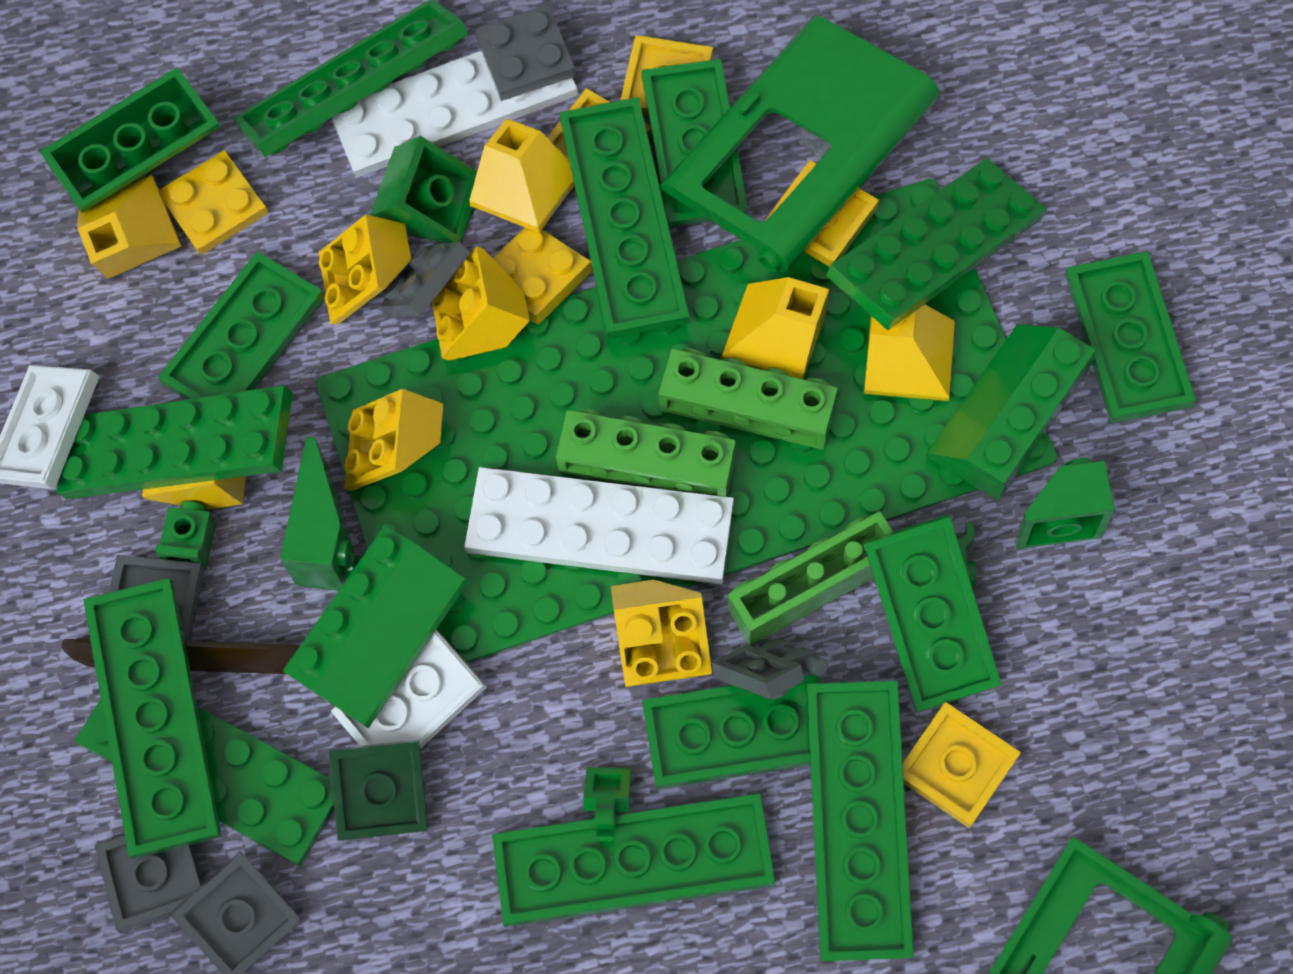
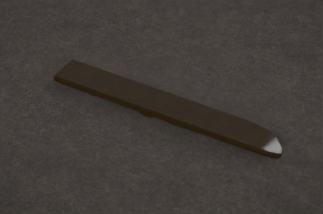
(210, 655)

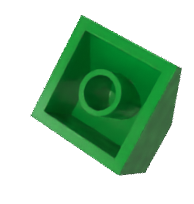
(426, 191)
(1070, 507)

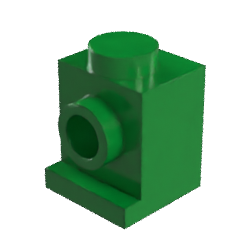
(195, 544)

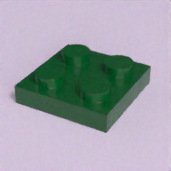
(378, 790)

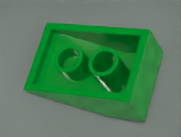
(316, 537)

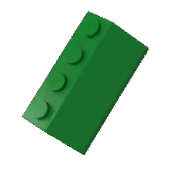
(129, 139)
(1012, 406)
(376, 626)

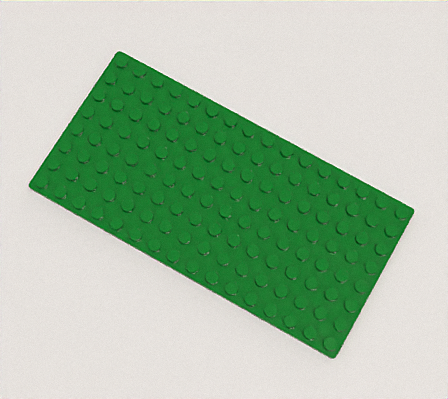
(512, 404)

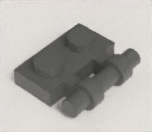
(770, 668)

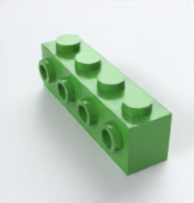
(748, 398)
(645, 454)
(805, 582)

